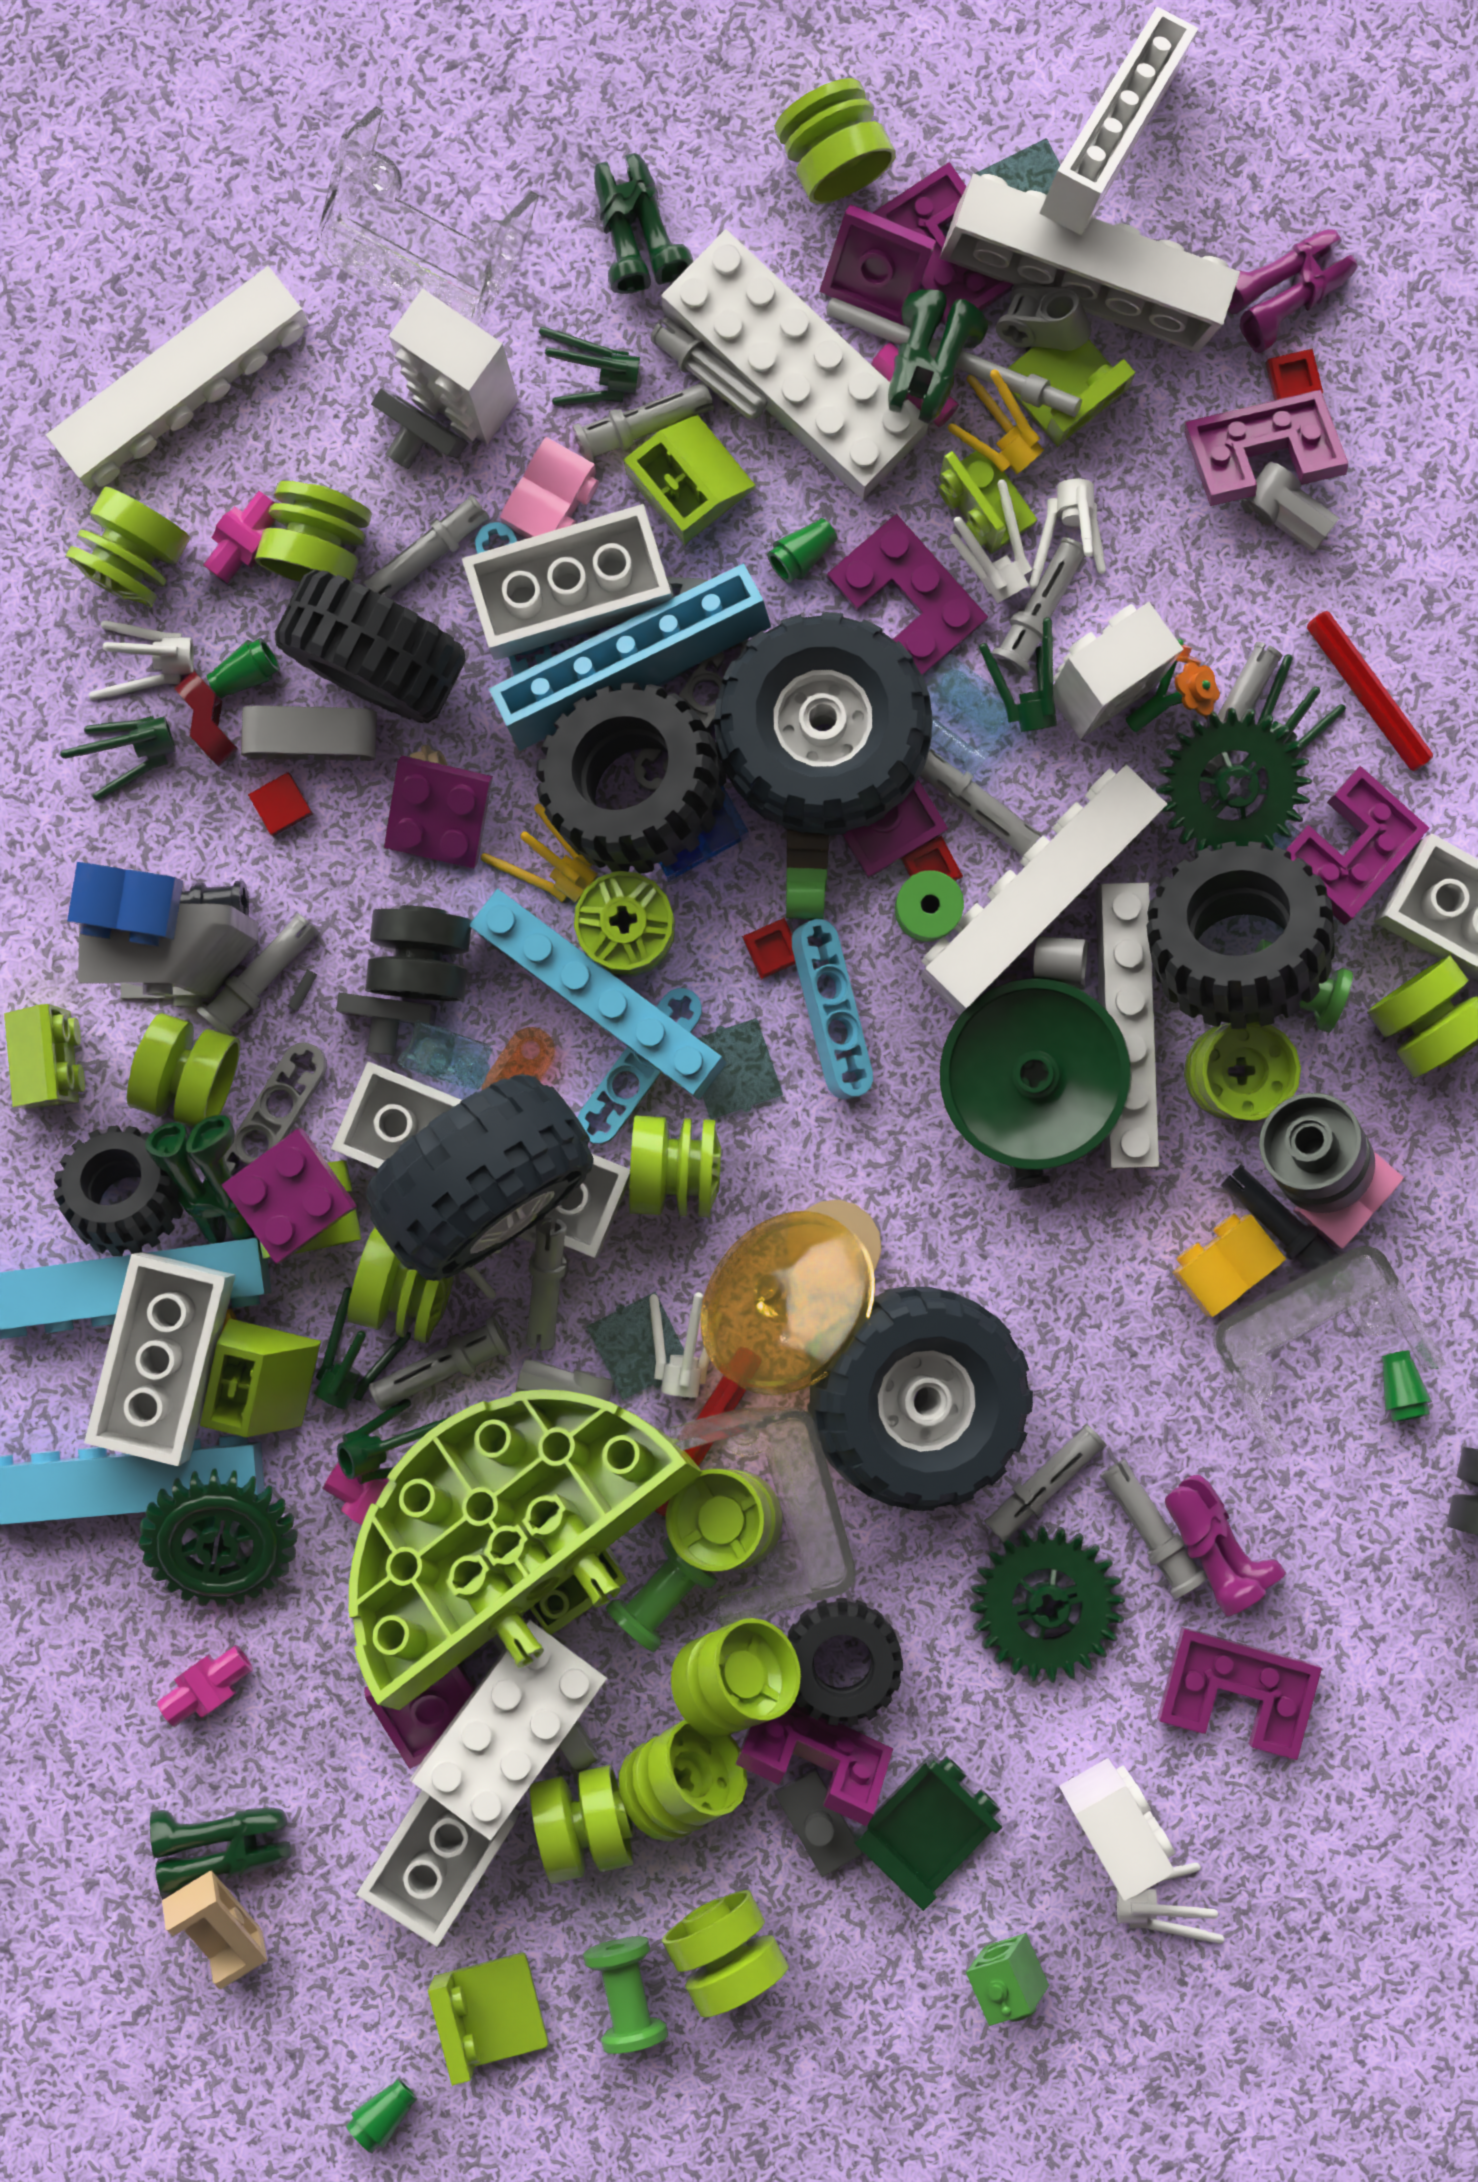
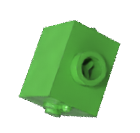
(1008, 1980)

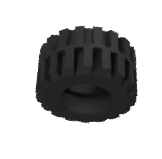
(98, 1166)
(885, 1667)

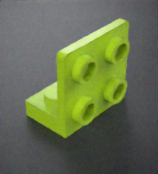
(1079, 373)
(974, 490)
(486, 2014)

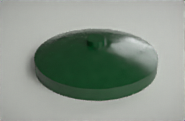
(1035, 1074)

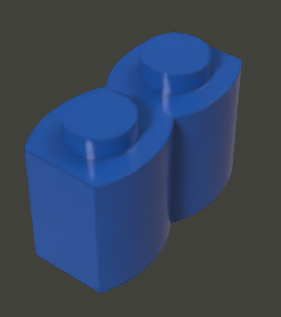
(124, 902)

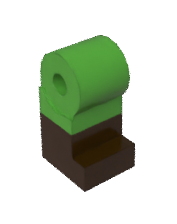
(806, 874)

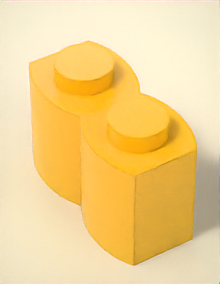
(1227, 1264)

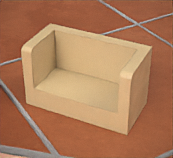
(217, 1927)

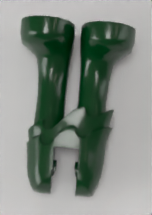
(618, 211)
(914, 367)
(207, 1201)
(238, 1859)

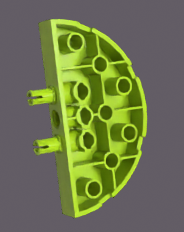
(491, 1523)

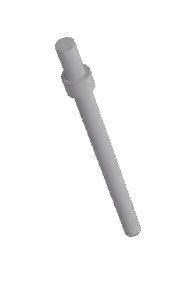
(1032, 389)

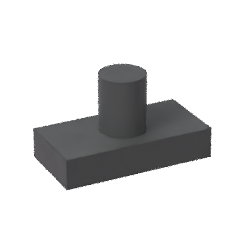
(415, 430)
(385, 1018)
(819, 1828)

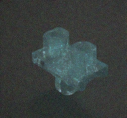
(446, 1056)

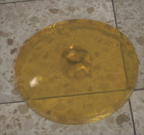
(787, 1302)

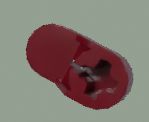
(206, 718)

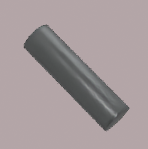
(302, 990)

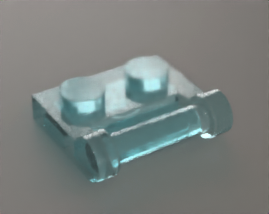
(974, 706)

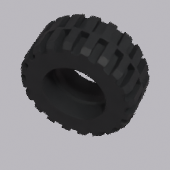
(370, 646)
(599, 735)
(1229, 885)

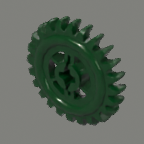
(1263, 749)
(201, 1510)
(1090, 1588)

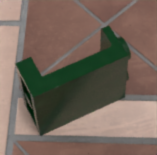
(928, 1828)

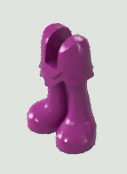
(1309, 287)
(1208, 1536)

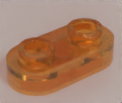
(513, 1062)

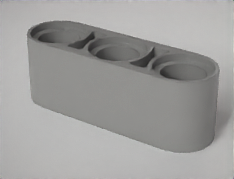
(306, 731)

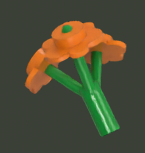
(1194, 688)

